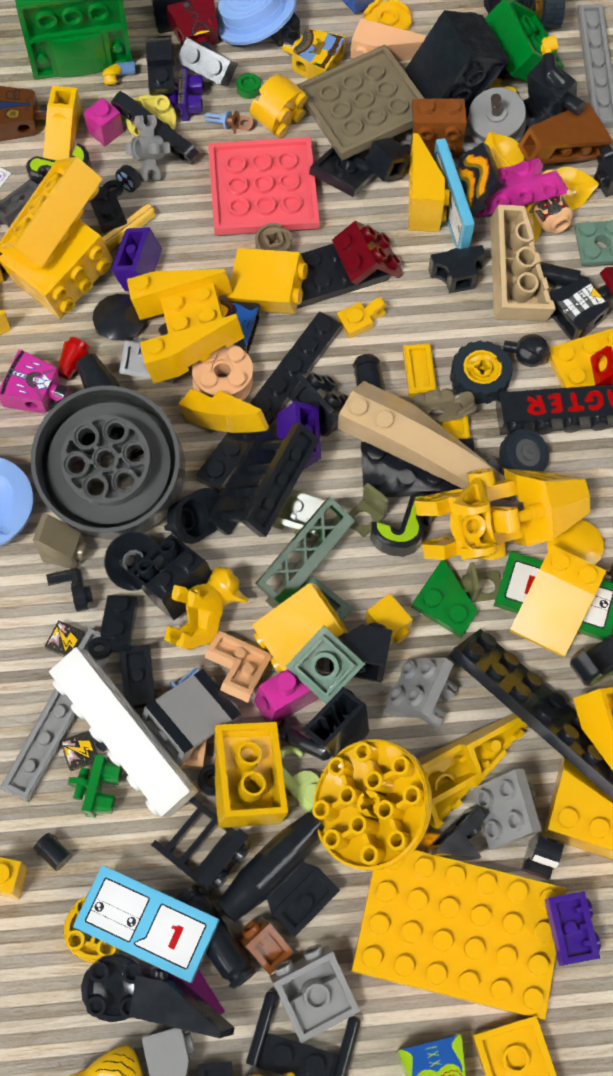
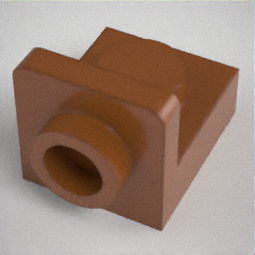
(264, 944)

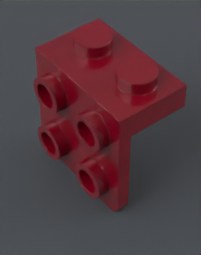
(365, 251)

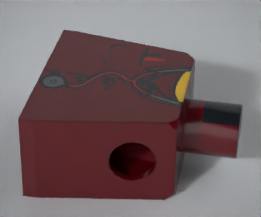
(194, 20)

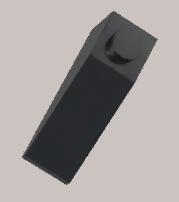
(175, 1005)

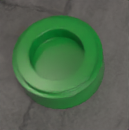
(248, 85)

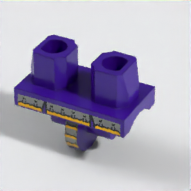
(187, 102)

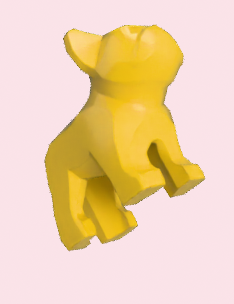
(204, 608)

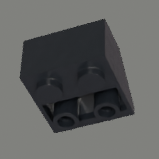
(167, 566)

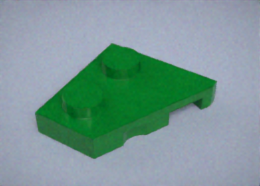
(445, 601)

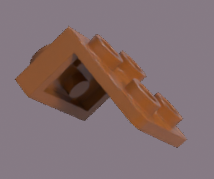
(438, 120)

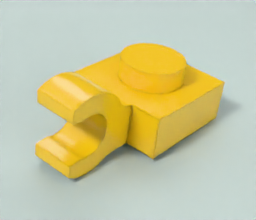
(359, 319)

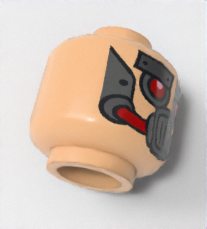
(553, 214)

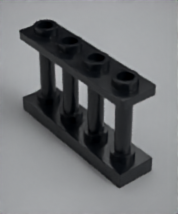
(278, 479)

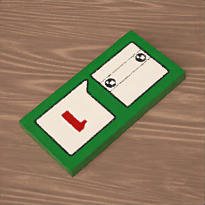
(518, 579)

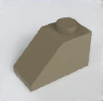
(59, 542)

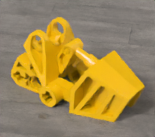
(480, 531)

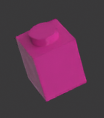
(103, 122)

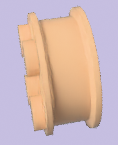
(229, 361)

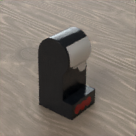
(542, 856)

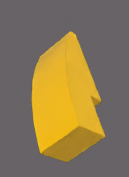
(222, 413)

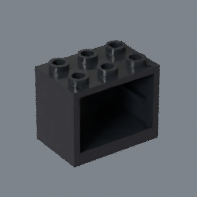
(457, 58)

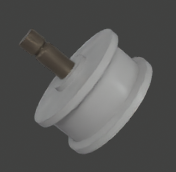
(499, 112)

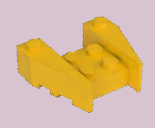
(191, 318)

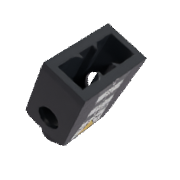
(580, 307)

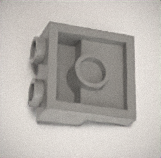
(314, 992)

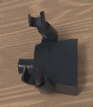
(332, 729)

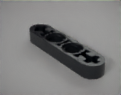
(178, 145)

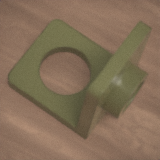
(373, 503)
(471, 583)

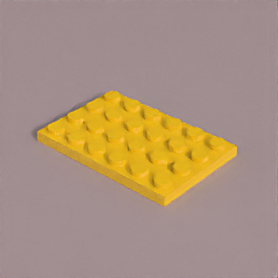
(459, 933)

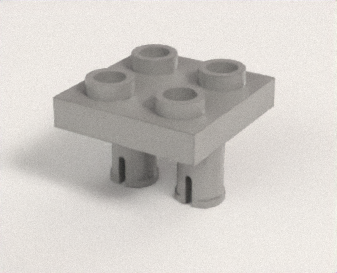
(419, 690)
(508, 809)

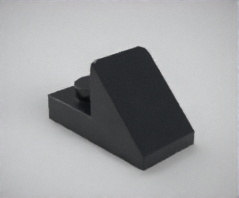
(454, 840)

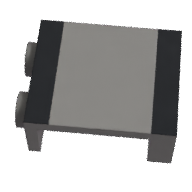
(189, 714)

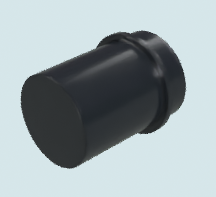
(52, 851)

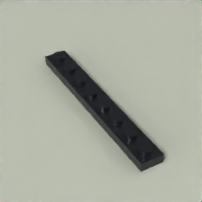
(271, 398)

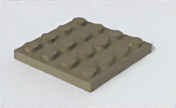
(361, 101)

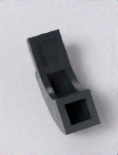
(160, 64)

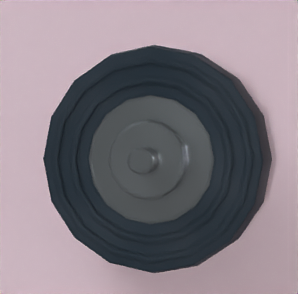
(524, 451)

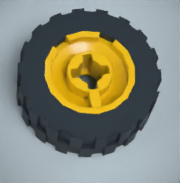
(485, 357)

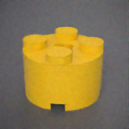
(279, 105)

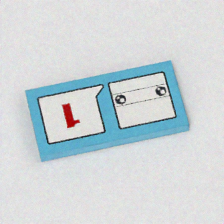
(458, 211)
(146, 923)

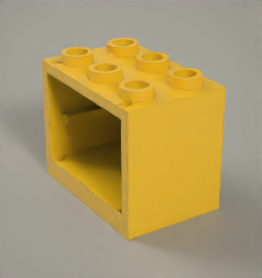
(68, 275)

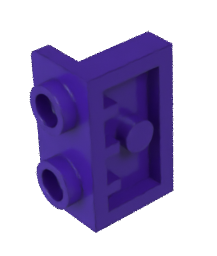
(572, 928)

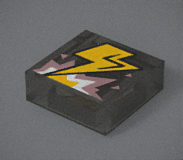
(64, 639)
(79, 750)

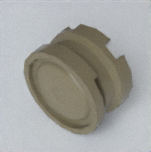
(273, 237)

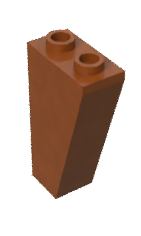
(566, 138)

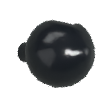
(530, 350)

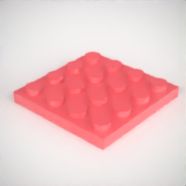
(262, 185)

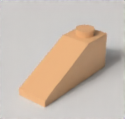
(372, 35)

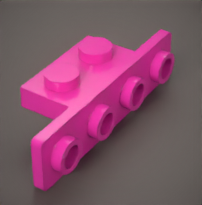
(524, 186)

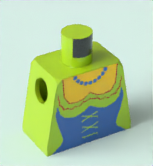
(434, 1058)

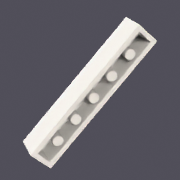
(123, 732)

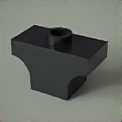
(457, 267)

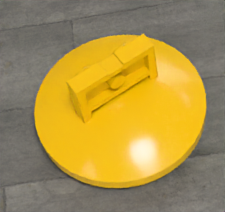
(372, 804)

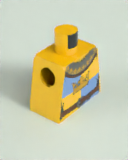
(315, 52)

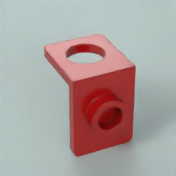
(606, 376)

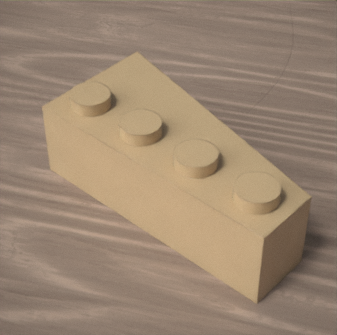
(517, 277)

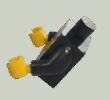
(550, 87)

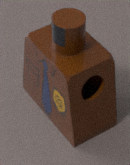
(19, 113)

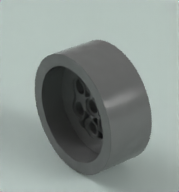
(115, 511)

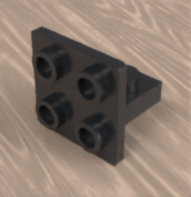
(320, 392)

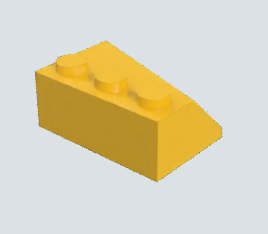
(580, 813)

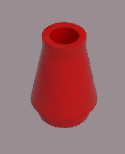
(71, 353)

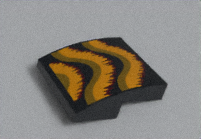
(479, 177)

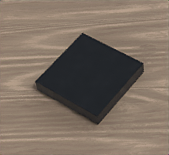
(345, 175)

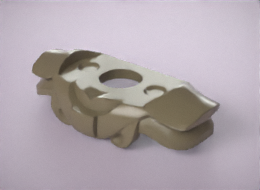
(452, 405)

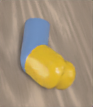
(117, 69)

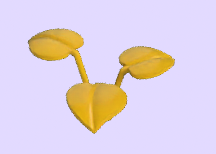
(579, 184)

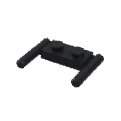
(286, 1056)

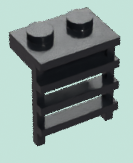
(215, 867)

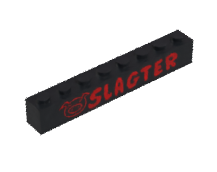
(556, 409)

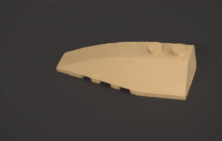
(408, 434)

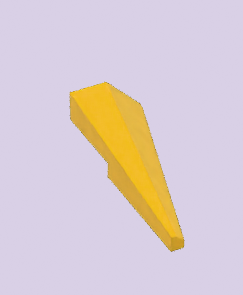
(466, 763)

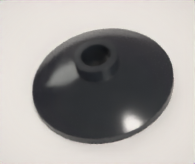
(119, 549)

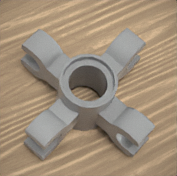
(147, 147)

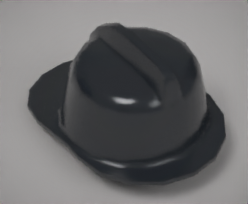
(189, 516)

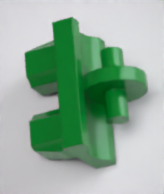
(94, 800)

